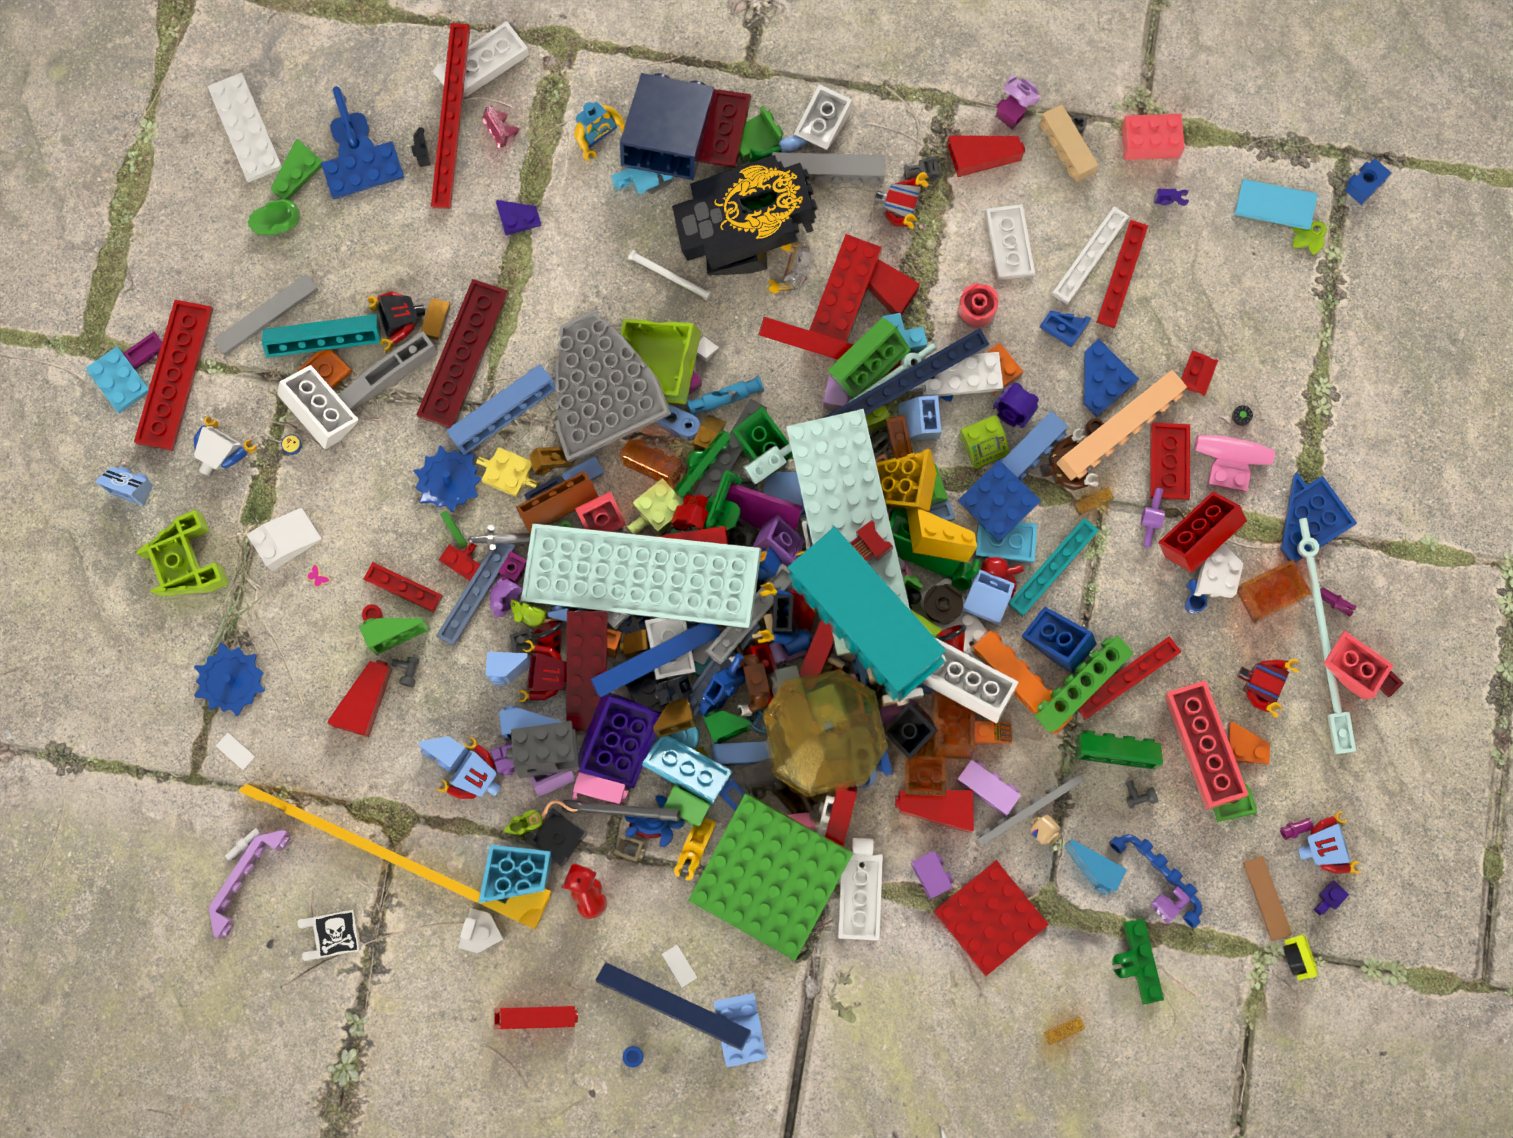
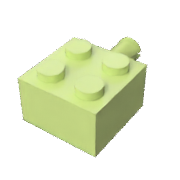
(655, 509)

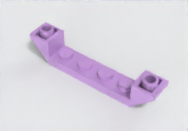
(220, 923)

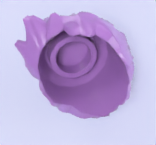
(502, 595)

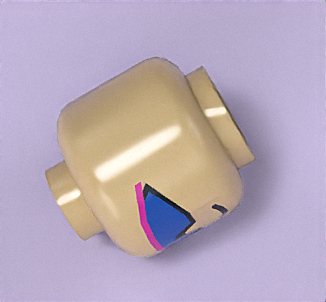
(1045, 829)

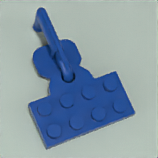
(359, 161)

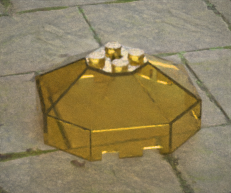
(817, 759)

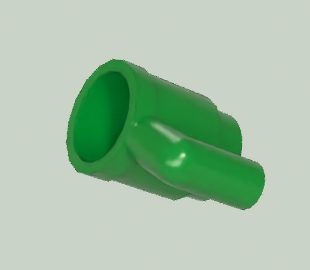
(964, 574)

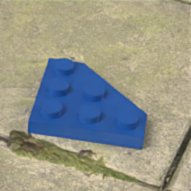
(1104, 378)

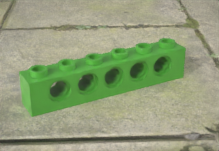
(1118, 654)

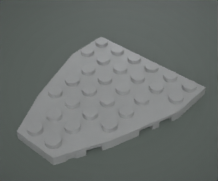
(601, 387)

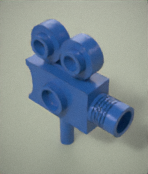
(721, 686)

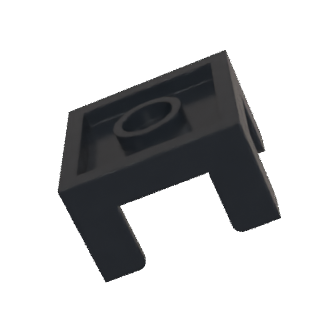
(558, 836)

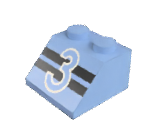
(125, 485)

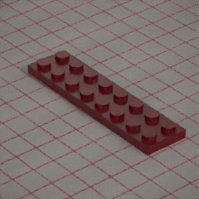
(462, 353)

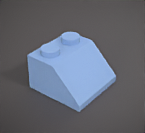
(505, 667)

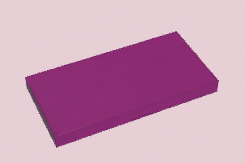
(759, 507)

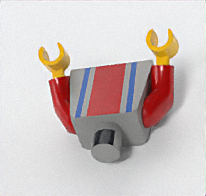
(902, 200)

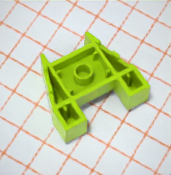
(176, 560)

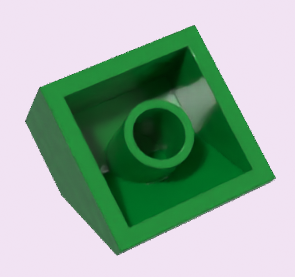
(725, 726)

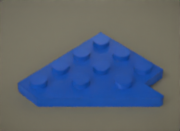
(1324, 512)

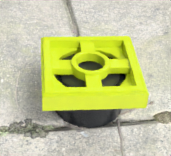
(1300, 957)

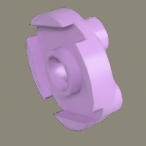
(1022, 90)

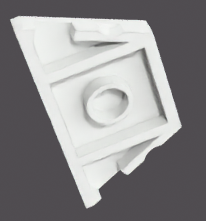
(1220, 574)

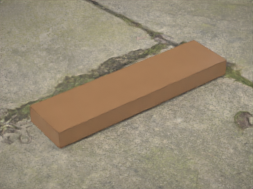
(1267, 898)

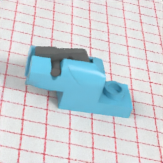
(642, 180)

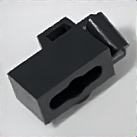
(420, 148)

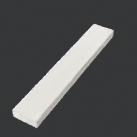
(1090, 255)

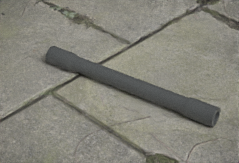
(660, 813)

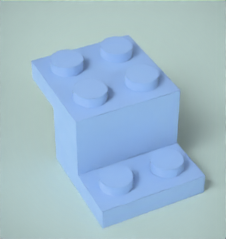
(745, 1013)

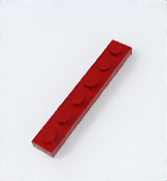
(1122, 274)
(1130, 676)

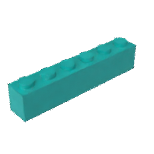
(321, 335)

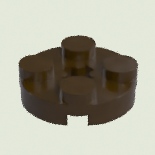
(946, 614)

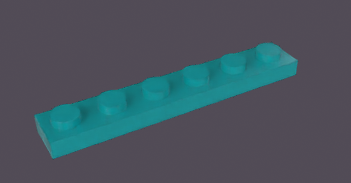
(1053, 567)

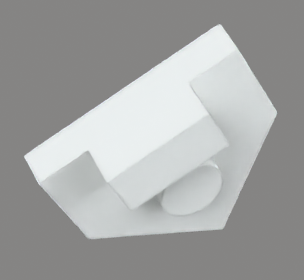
(479, 932)

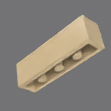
(1068, 143)

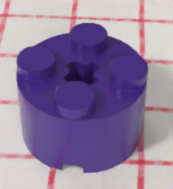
(1016, 405)

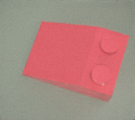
(1357, 666)

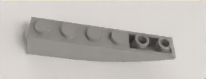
(388, 370)

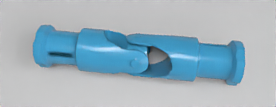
(718, 398)

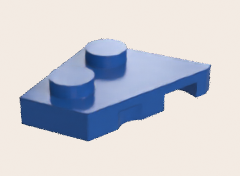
(1064, 326)

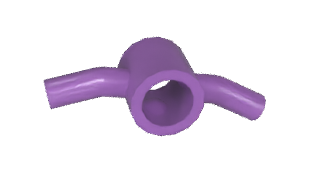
(1152, 517)

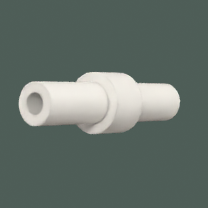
(242, 844)

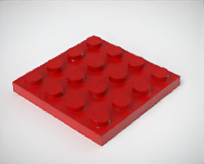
(991, 918)

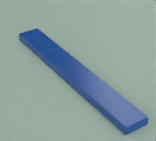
(654, 658)

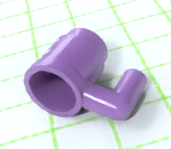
(1166, 908)

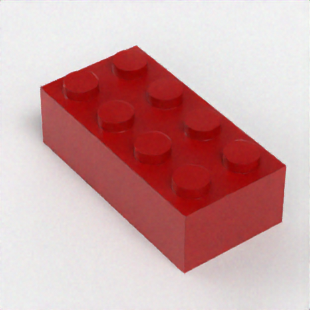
(1202, 531)

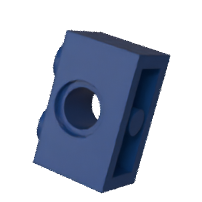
(1372, 171)

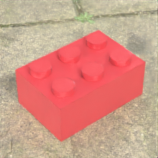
(1152, 136)

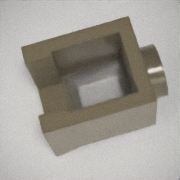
(630, 849)

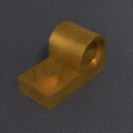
(547, 458)

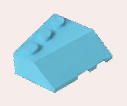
(514, 872)

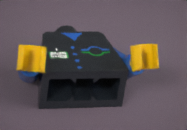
(785, 616)

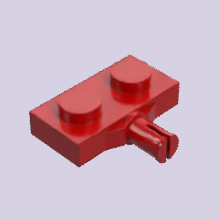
(461, 560)

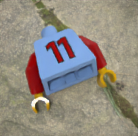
(473, 775)
(1329, 846)

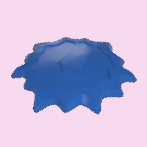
(447, 479)
(229, 679)

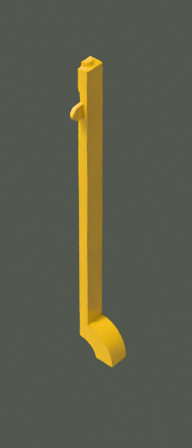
(523, 908)

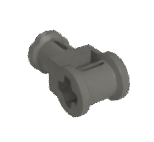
(929, 166)

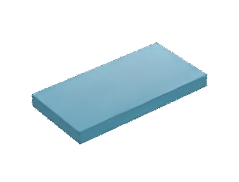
(1276, 204)
(687, 768)

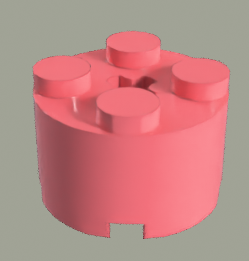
(969, 303)

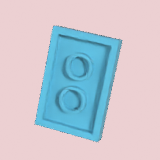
(118, 379)
(1016, 546)

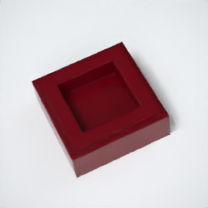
(1391, 684)

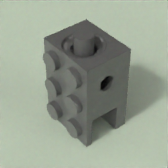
(544, 749)

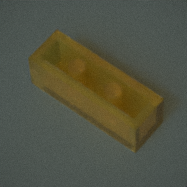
(1093, 501)
(1064, 1030)

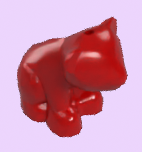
(585, 891)

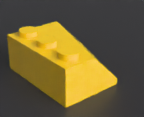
(908, 480)
(939, 537)

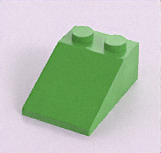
(387, 633)

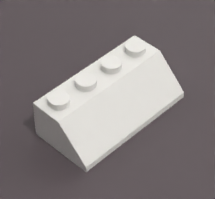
(317, 406)

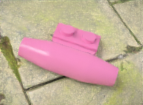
(1232, 461)

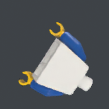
(218, 449)

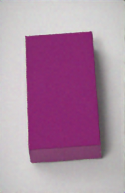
(143, 350)

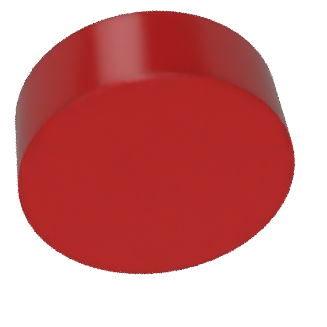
(371, 611)

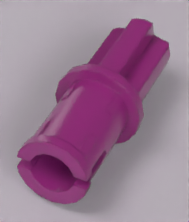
(1337, 601)

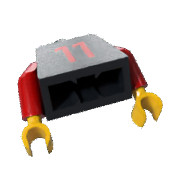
(397, 315)

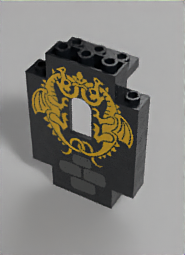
(715, 220)

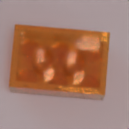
(1273, 591)
(954, 726)

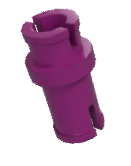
(1292, 830)

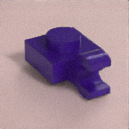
(1168, 196)
(1332, 897)

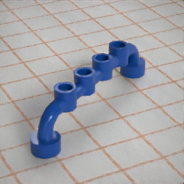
(1159, 863)

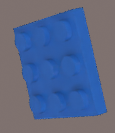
(999, 501)

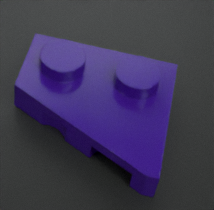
(517, 216)

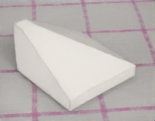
(706, 349)

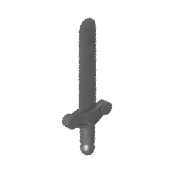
(492, 539)

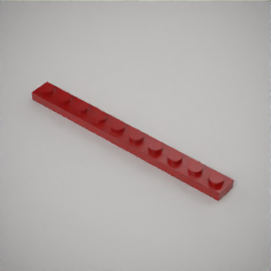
(450, 116)

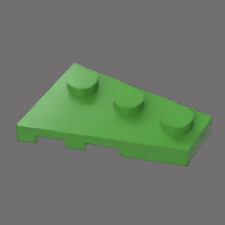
(295, 171)

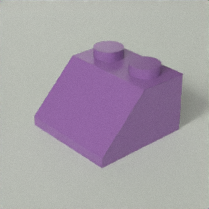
(781, 538)

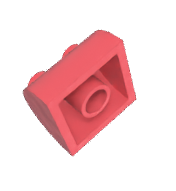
(601, 514)

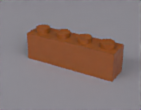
(557, 501)

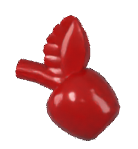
(999, 567)

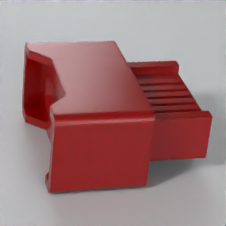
(691, 513)

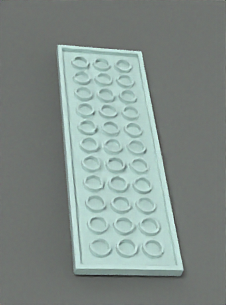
(843, 488)
(641, 575)

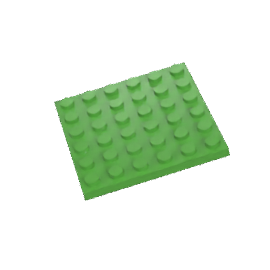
(770, 876)

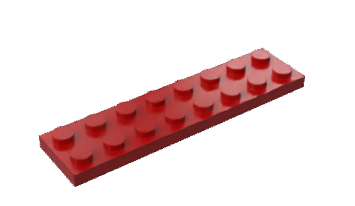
(173, 375)

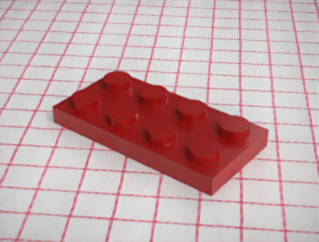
(1170, 460)

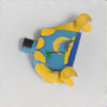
(595, 124)

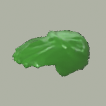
(274, 217)

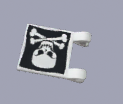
(333, 934)

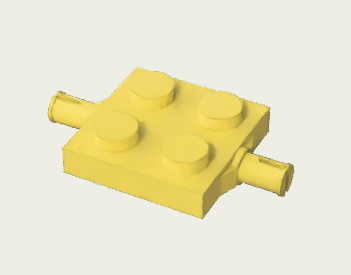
(507, 472)

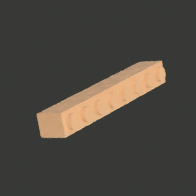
(1122, 424)

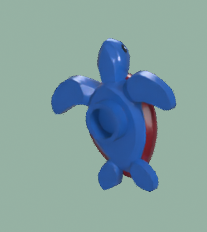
(654, 827)

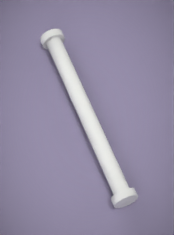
(668, 274)

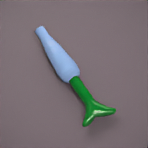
(785, 146)

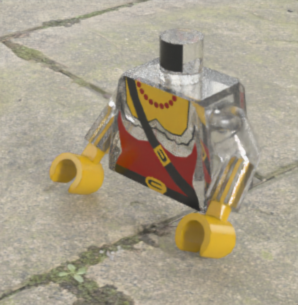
(796, 269)

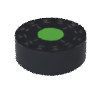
(1242, 415)

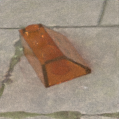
(651, 462)

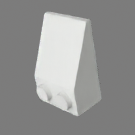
(824, 117)
(284, 538)

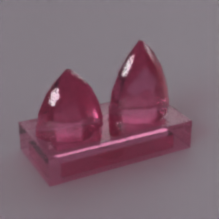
(494, 122)

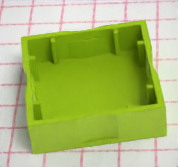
(668, 351)

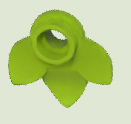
(1310, 238)

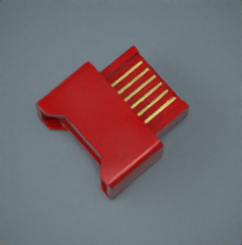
(870, 544)

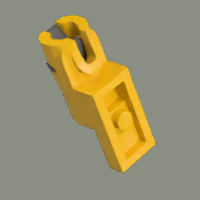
(694, 849)

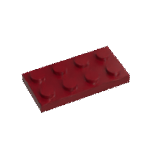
(725, 128)

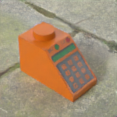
(992, 733)

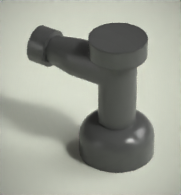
(410, 665)
(1135, 799)

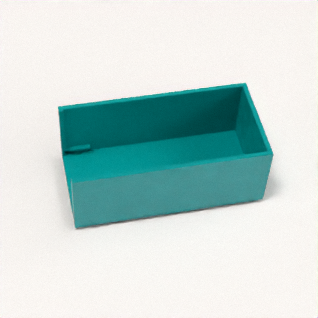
(866, 614)

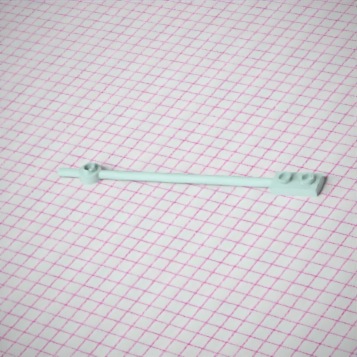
(774, 458)
(1339, 722)

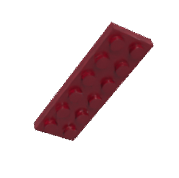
(584, 661)

